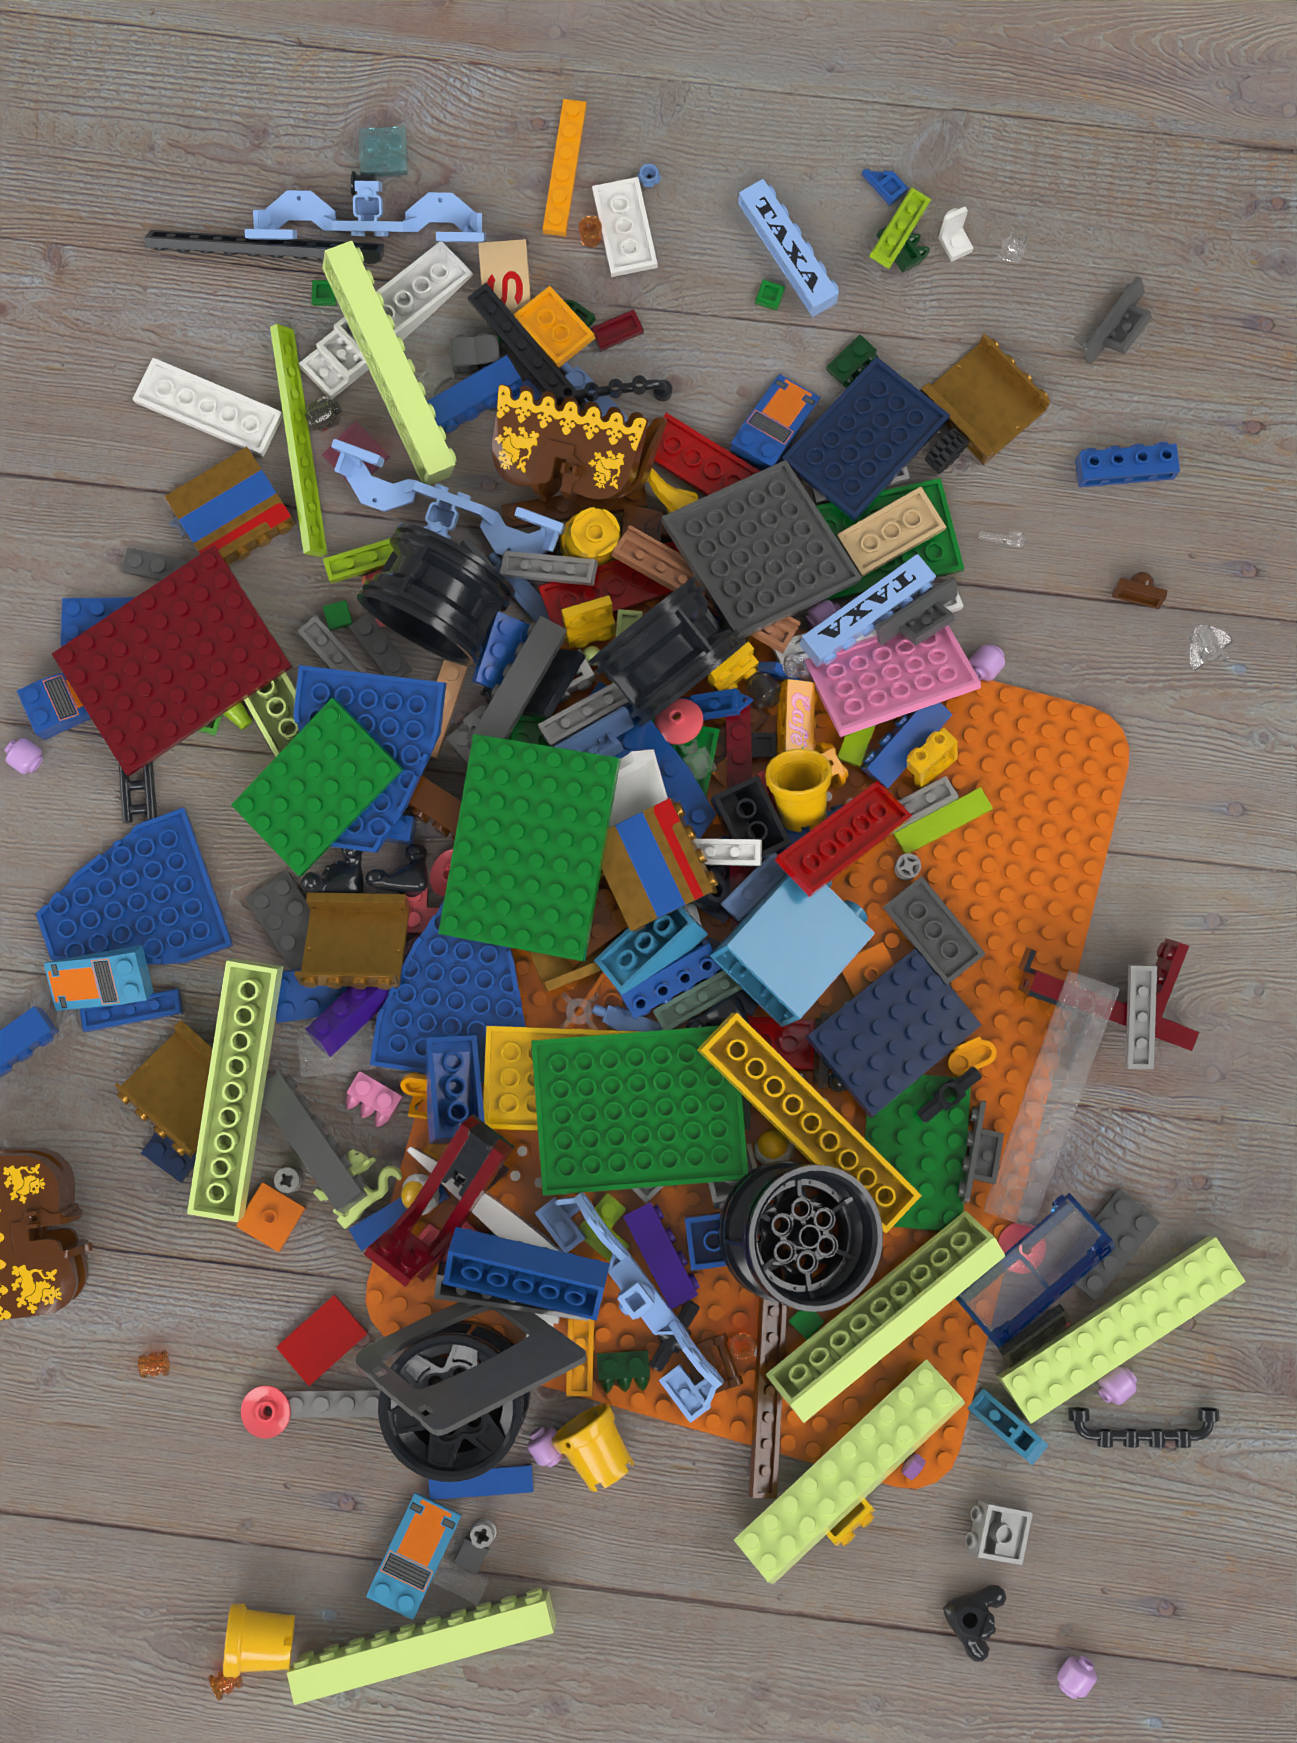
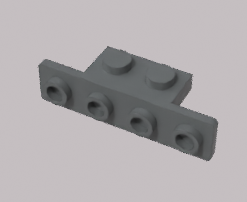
(1121, 325)
(922, 616)
(983, 1154)

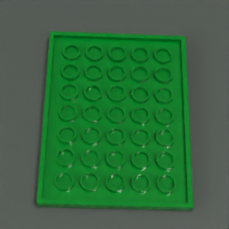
(529, 846)
(635, 1112)

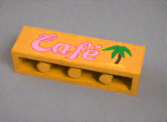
(796, 716)

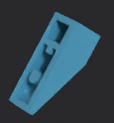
(1008, 1426)

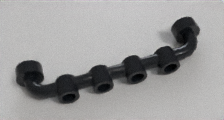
(661, 389)
(1155, 1436)

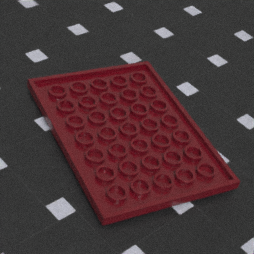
(171, 660)

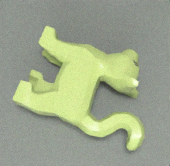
(360, 1164)

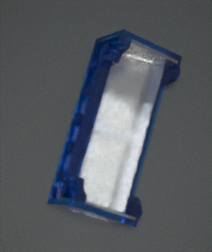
(1036, 1271)

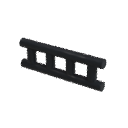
(127, 786)

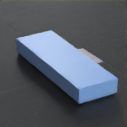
(753, 888)

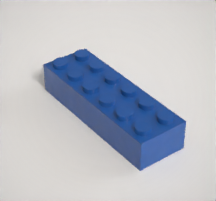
(525, 1273)

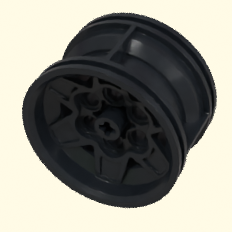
(436, 594)
(667, 651)
(849, 1257)
(441, 1456)

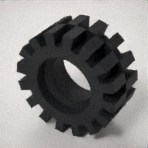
(946, 450)

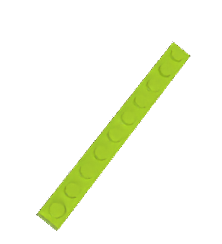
(298, 441)

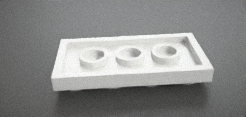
(624, 227)

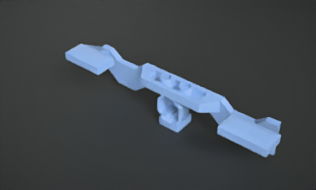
(368, 209)
(442, 514)
(638, 1299)

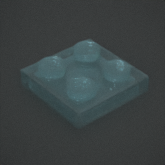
(383, 151)

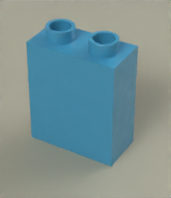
(792, 947)

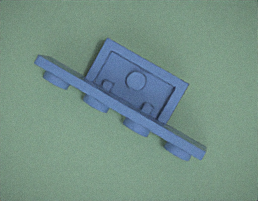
(601, 736)

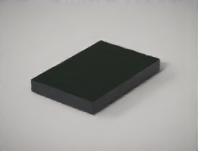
(554, 683)

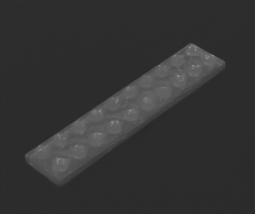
(1051, 1099)

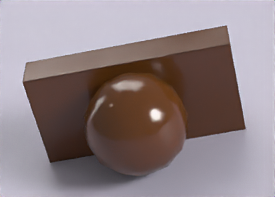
(1140, 590)

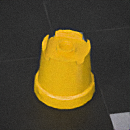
(591, 536)
(799, 787)
(594, 1447)
(257, 1641)

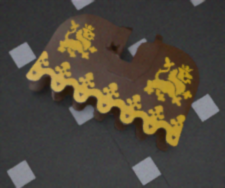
(572, 448)
(38, 1265)

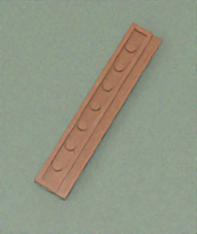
(672, 571)

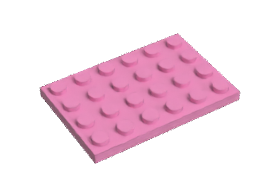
(891, 679)

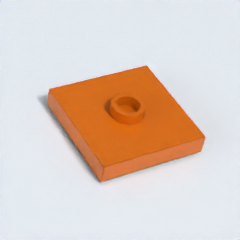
(866, 968)
(271, 1217)

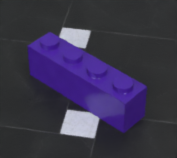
(345, 1017)
(659, 1253)

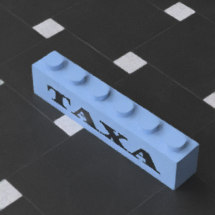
(788, 247)
(867, 611)

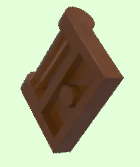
(704, 1347)

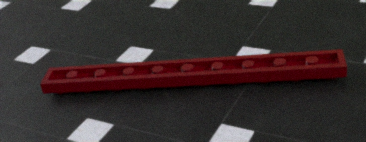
(738, 770)

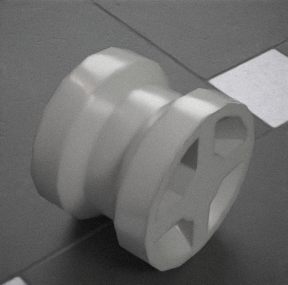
(912, 865)
(292, 1177)

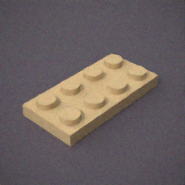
(891, 532)

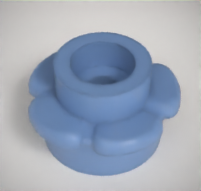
(649, 169)

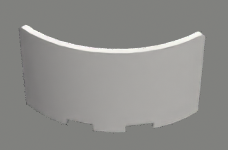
(637, 786)

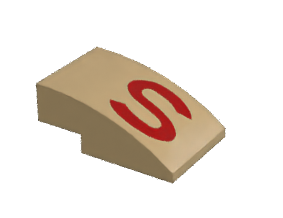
(506, 271)

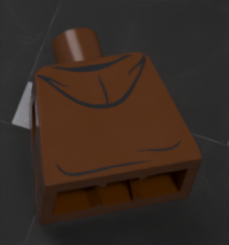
(646, 521)

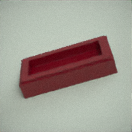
(617, 330)

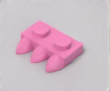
(373, 1097)

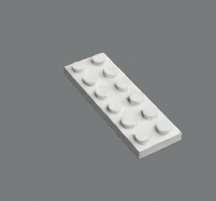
(208, 407)

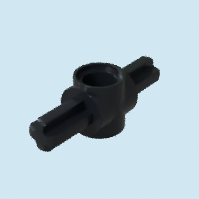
(938, 1102)
(668, 1342)

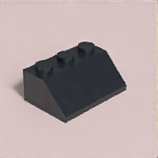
(749, 814)

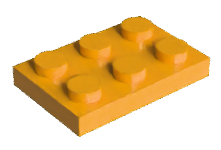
(554, 326)

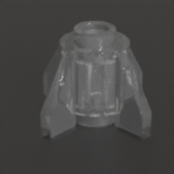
(1208, 644)
(585, 1017)

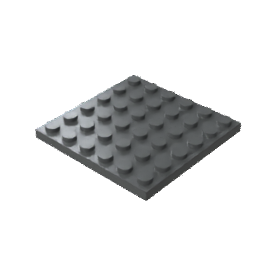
(761, 550)

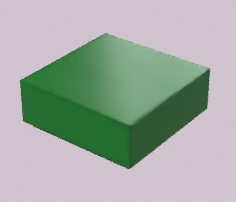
(322, 294)
(770, 295)
(337, 615)
(806, 1322)

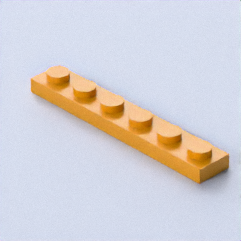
(564, 167)

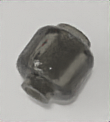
(323, 413)
(763, 690)

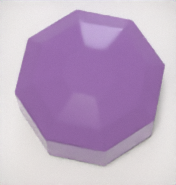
(913, 1466)

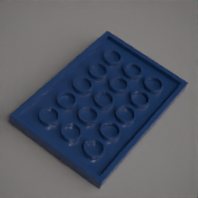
(865, 438)
(893, 1032)

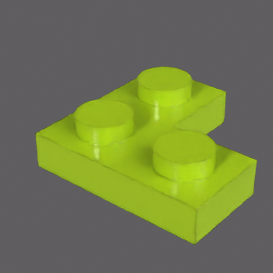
(609, 1211)

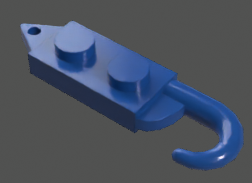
(720, 703)

